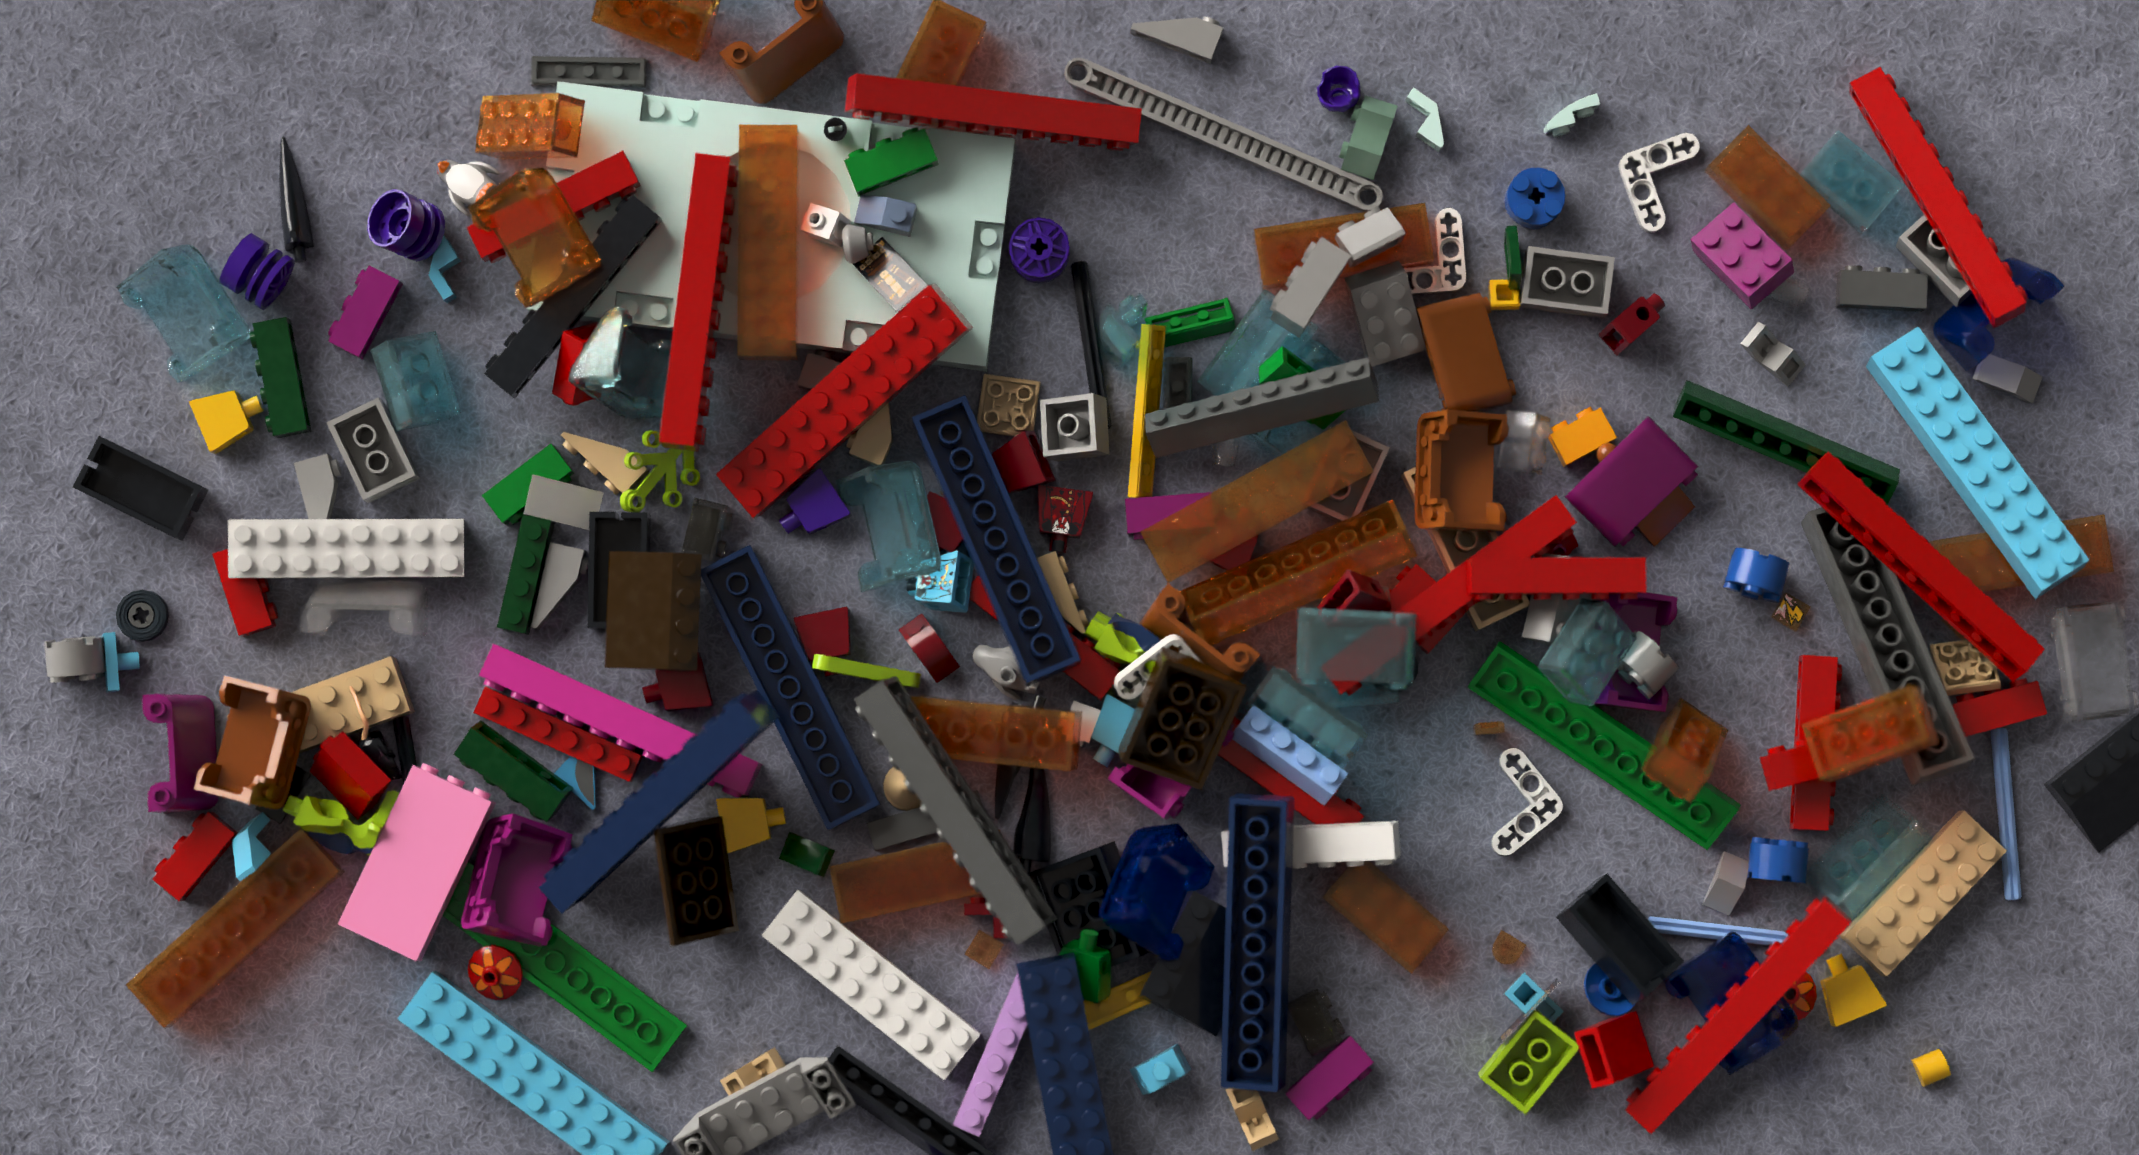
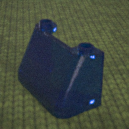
(1963, 328)
(1151, 887)
(1708, 978)

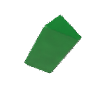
(1196, 326)

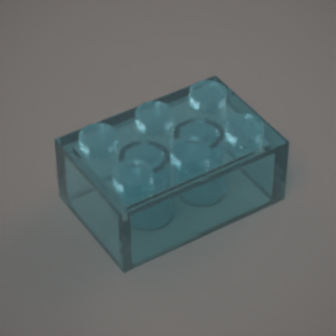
(1851, 181)
(415, 381)
(1587, 651)

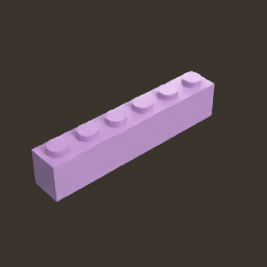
(993, 1063)

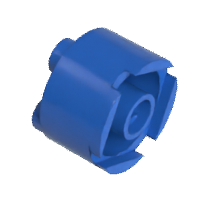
(1525, 211)
(1756, 575)
(1778, 860)

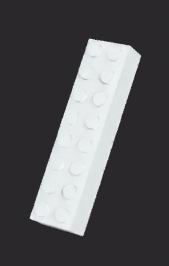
(345, 548)
(871, 984)

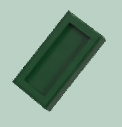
(1512, 257)
(807, 854)

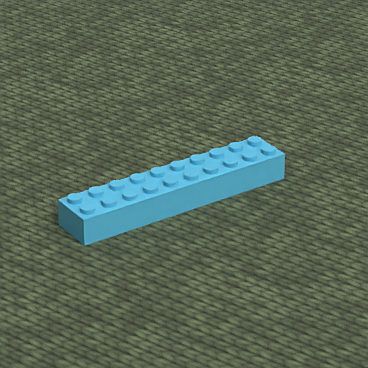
(1977, 462)
(525, 1073)

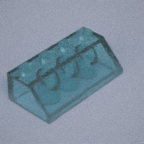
(1868, 856)

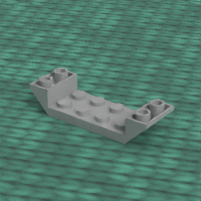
(766, 1109)

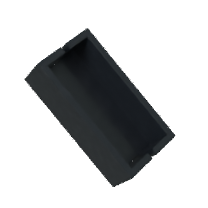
(140, 488)
(607, 535)
(1620, 939)

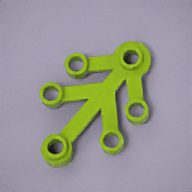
(664, 465)

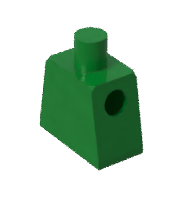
(1092, 966)

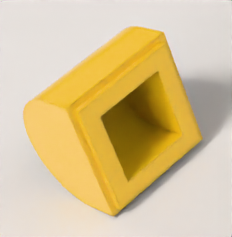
(1502, 297)
(1931, 1067)

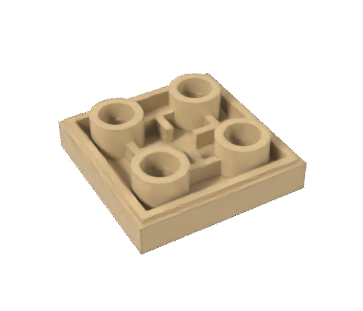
(1007, 405)
(1963, 668)

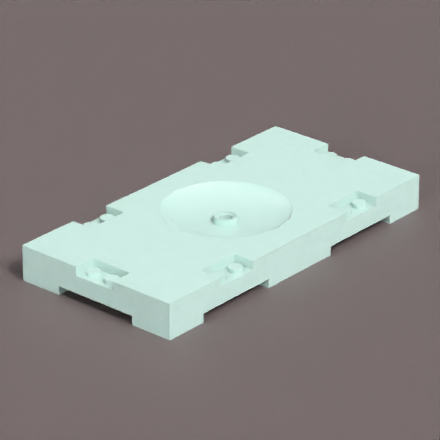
(951, 243)

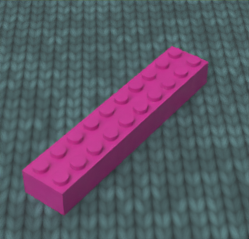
(603, 713)

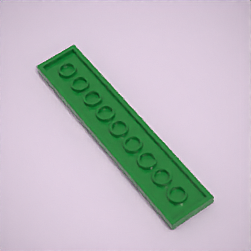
(1596, 743)
(586, 988)

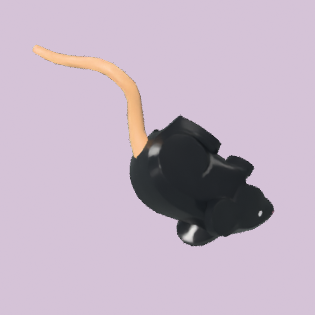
(375, 746)

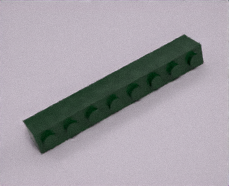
(1777, 437)

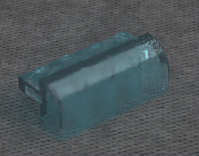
(1116, 334)
(1249, 347)

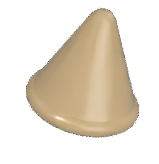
(898, 793)

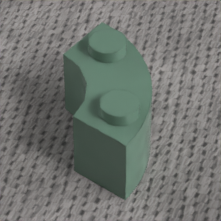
(1368, 137)

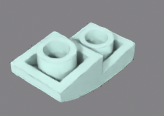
(1564, 120)

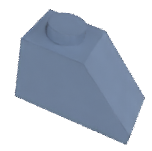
(886, 214)

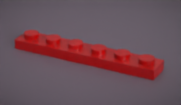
(558, 734)

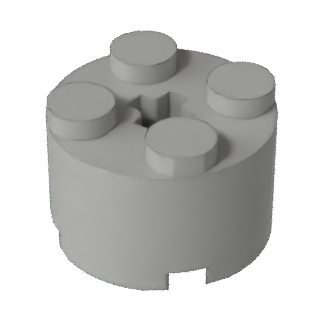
(75, 657)
(1646, 666)

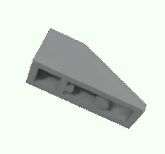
(1188, 36)
(318, 484)
(560, 575)

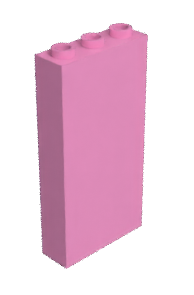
(417, 862)

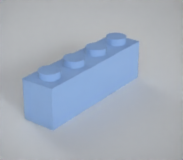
(1289, 755)

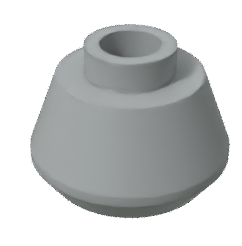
(856, 243)

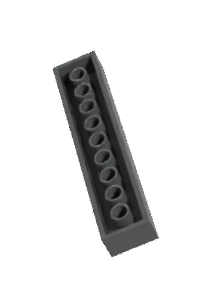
(1886, 639)
(955, 810)

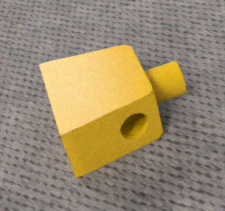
(225, 418)
(747, 821)
(1849, 992)

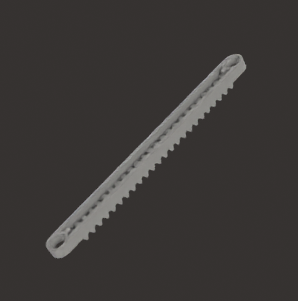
(1224, 135)

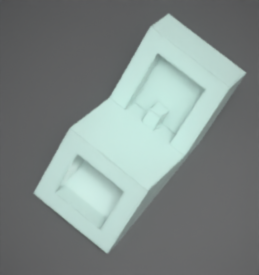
(1431, 130)

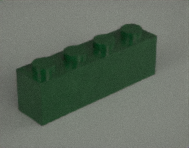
(281, 377)
(525, 574)
(513, 771)

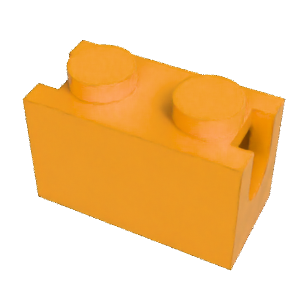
(1581, 436)

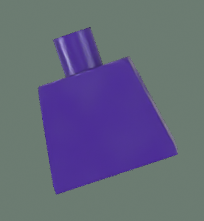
(814, 505)

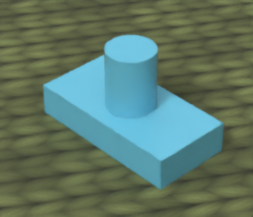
(116, 662)

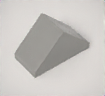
(1727, 883)

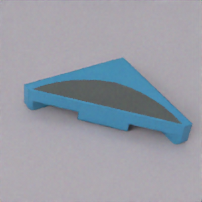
(581, 778)

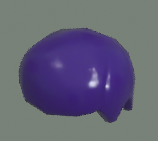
(1350, 88)

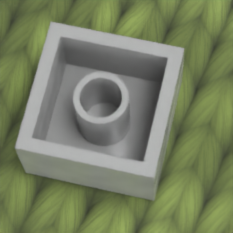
(1074, 427)

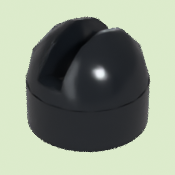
(835, 135)

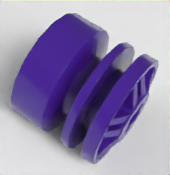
(406, 225)
(1053, 259)
(254, 270)

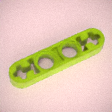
(864, 670)

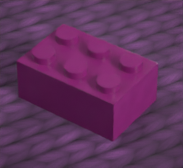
(1742, 255)

